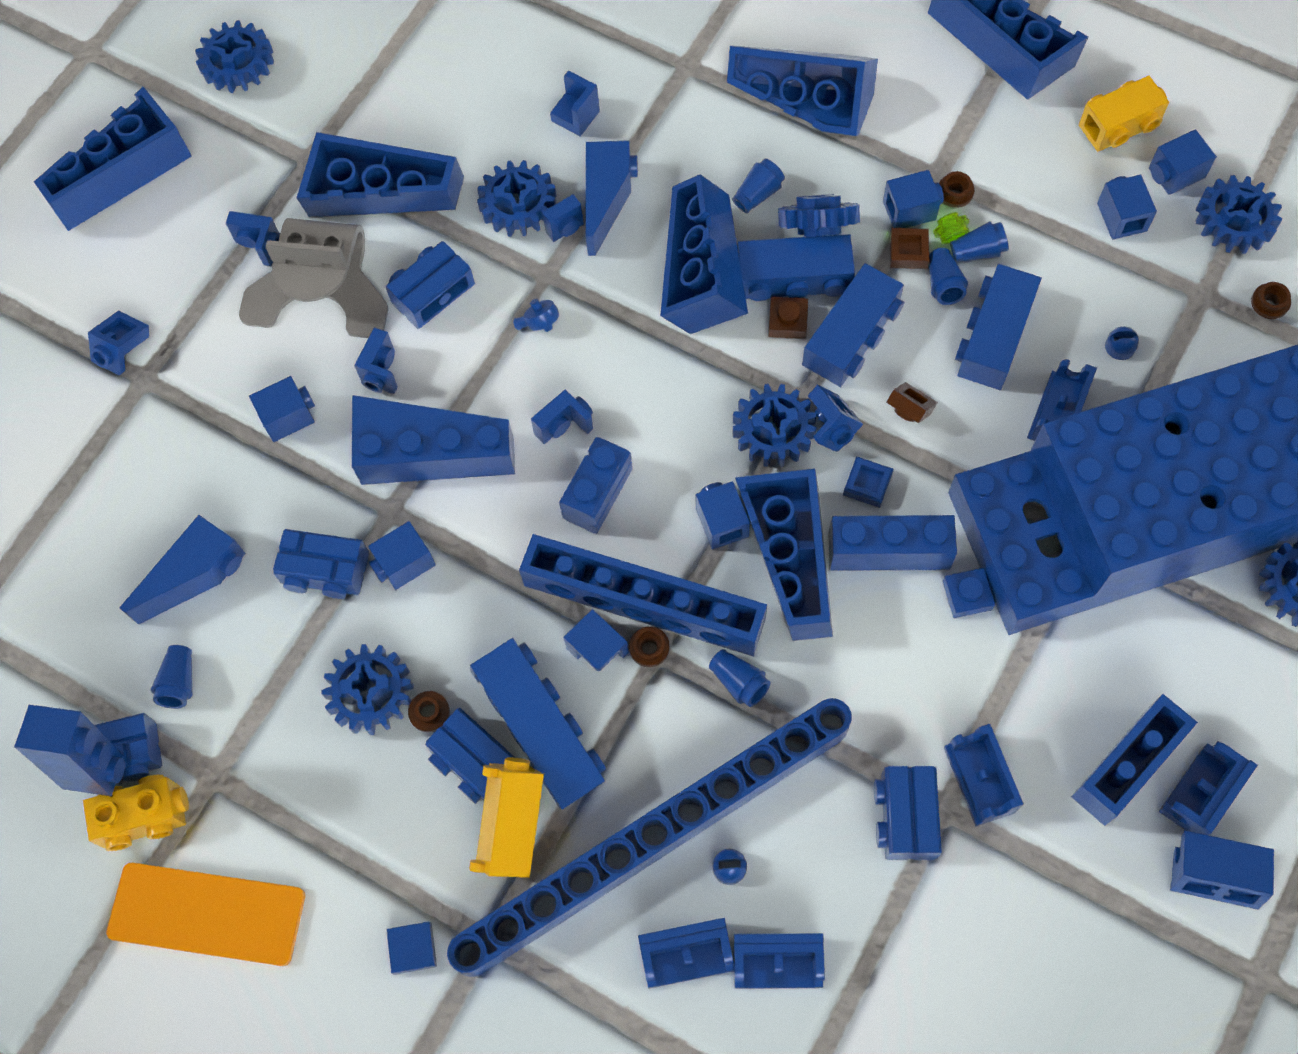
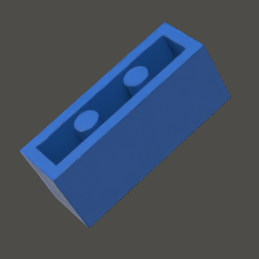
(796, 266)
(853, 325)
(997, 326)
(892, 542)
(70, 750)
(1134, 760)

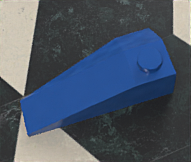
(815, 86)

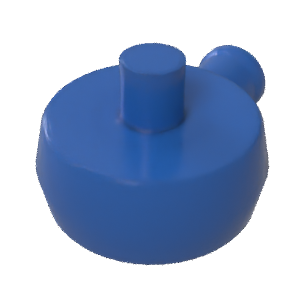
(539, 316)

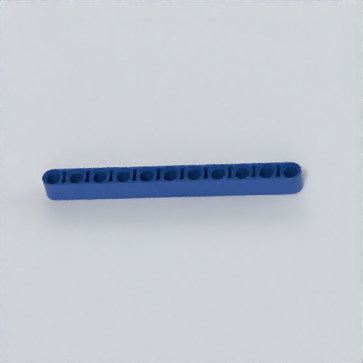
(642, 854)

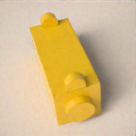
(508, 819)

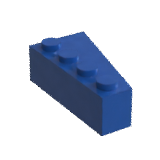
(1012, 40)
(113, 162)
(376, 178)
(702, 259)
(426, 443)
(790, 537)
(538, 723)

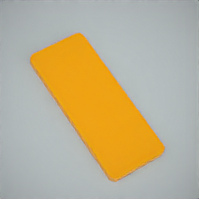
(206, 914)

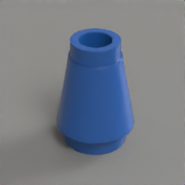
(759, 184)
(981, 243)
(946, 277)
(740, 678)
(174, 679)

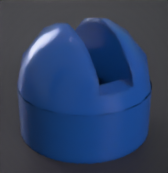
(1122, 348)
(729, 876)

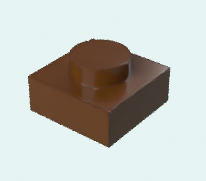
(909, 248)
(788, 317)
(911, 403)

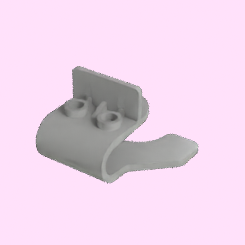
(313, 264)

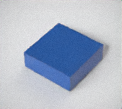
(868, 482)
(411, 948)

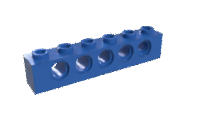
(643, 594)

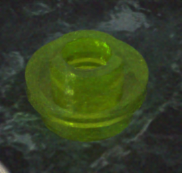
(951, 227)

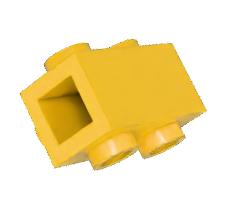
(1123, 113)
(136, 812)

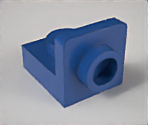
(253, 232)
(115, 339)
(375, 361)
(558, 414)
(838, 419)

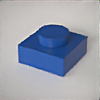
(563, 218)
(968, 593)

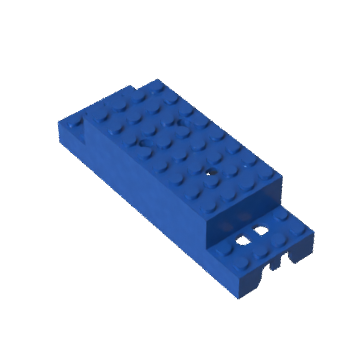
(1132, 492)

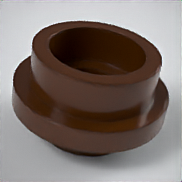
(960, 182)
(1275, 292)
(646, 635)
(433, 722)

